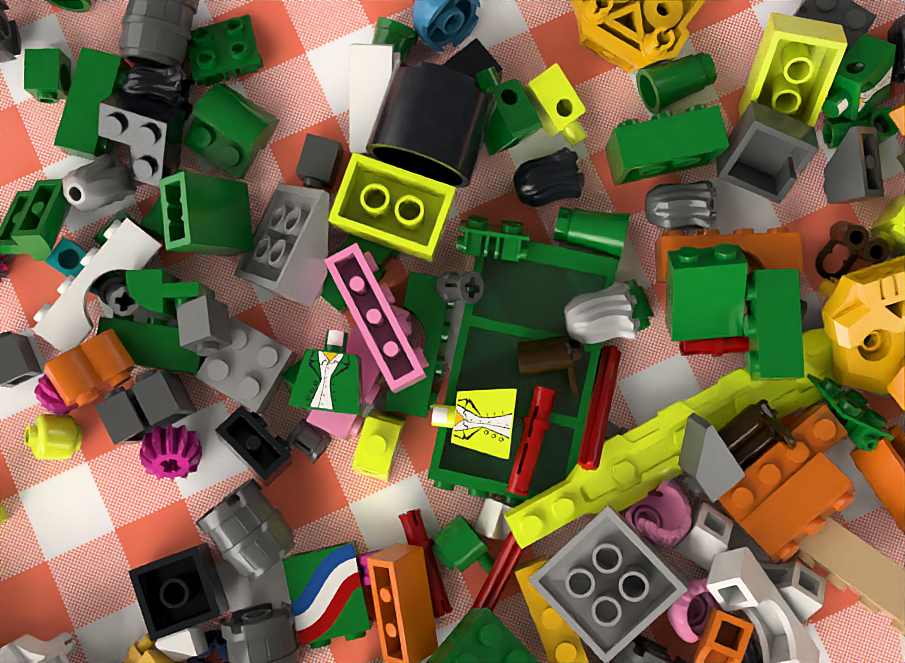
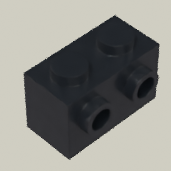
(254, 446)

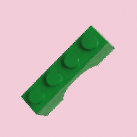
(430, 310)

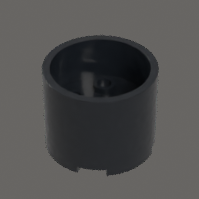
(432, 123)

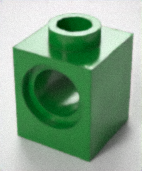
(47, 74)

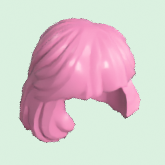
(661, 518)
(692, 610)

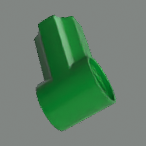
(836, 128)

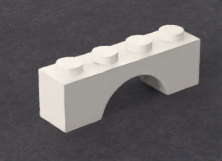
(67, 320)
(713, 535)
(742, 584)

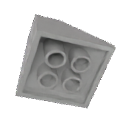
(290, 245)
(609, 583)

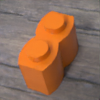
(90, 367)

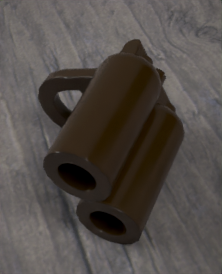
(859, 244)
(550, 355)
(754, 432)

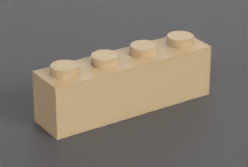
(860, 568)

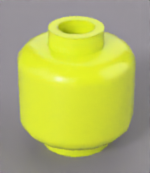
(53, 437)

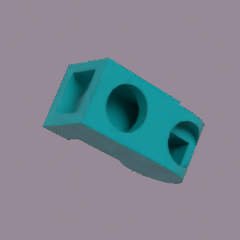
(67, 259)

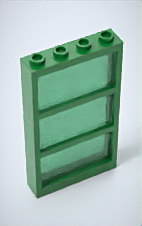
(521, 305)

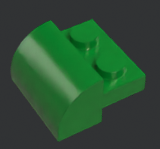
(229, 129)
(35, 220)
(163, 291)

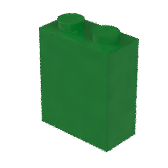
(206, 215)
(705, 292)

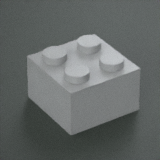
(248, 368)

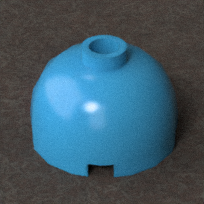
(444, 21)

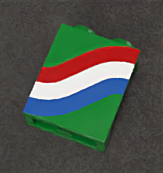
(327, 594)

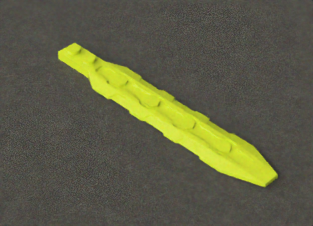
(651, 452)

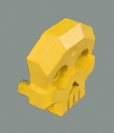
(647, 34)
(865, 305)

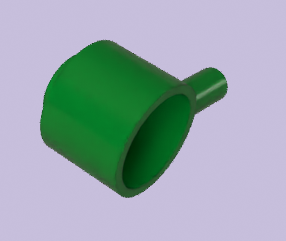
(462, 546)

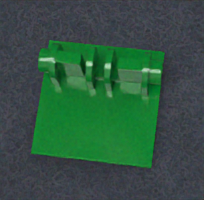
(223, 49)
(478, 226)
(850, 408)

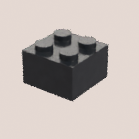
(179, 591)

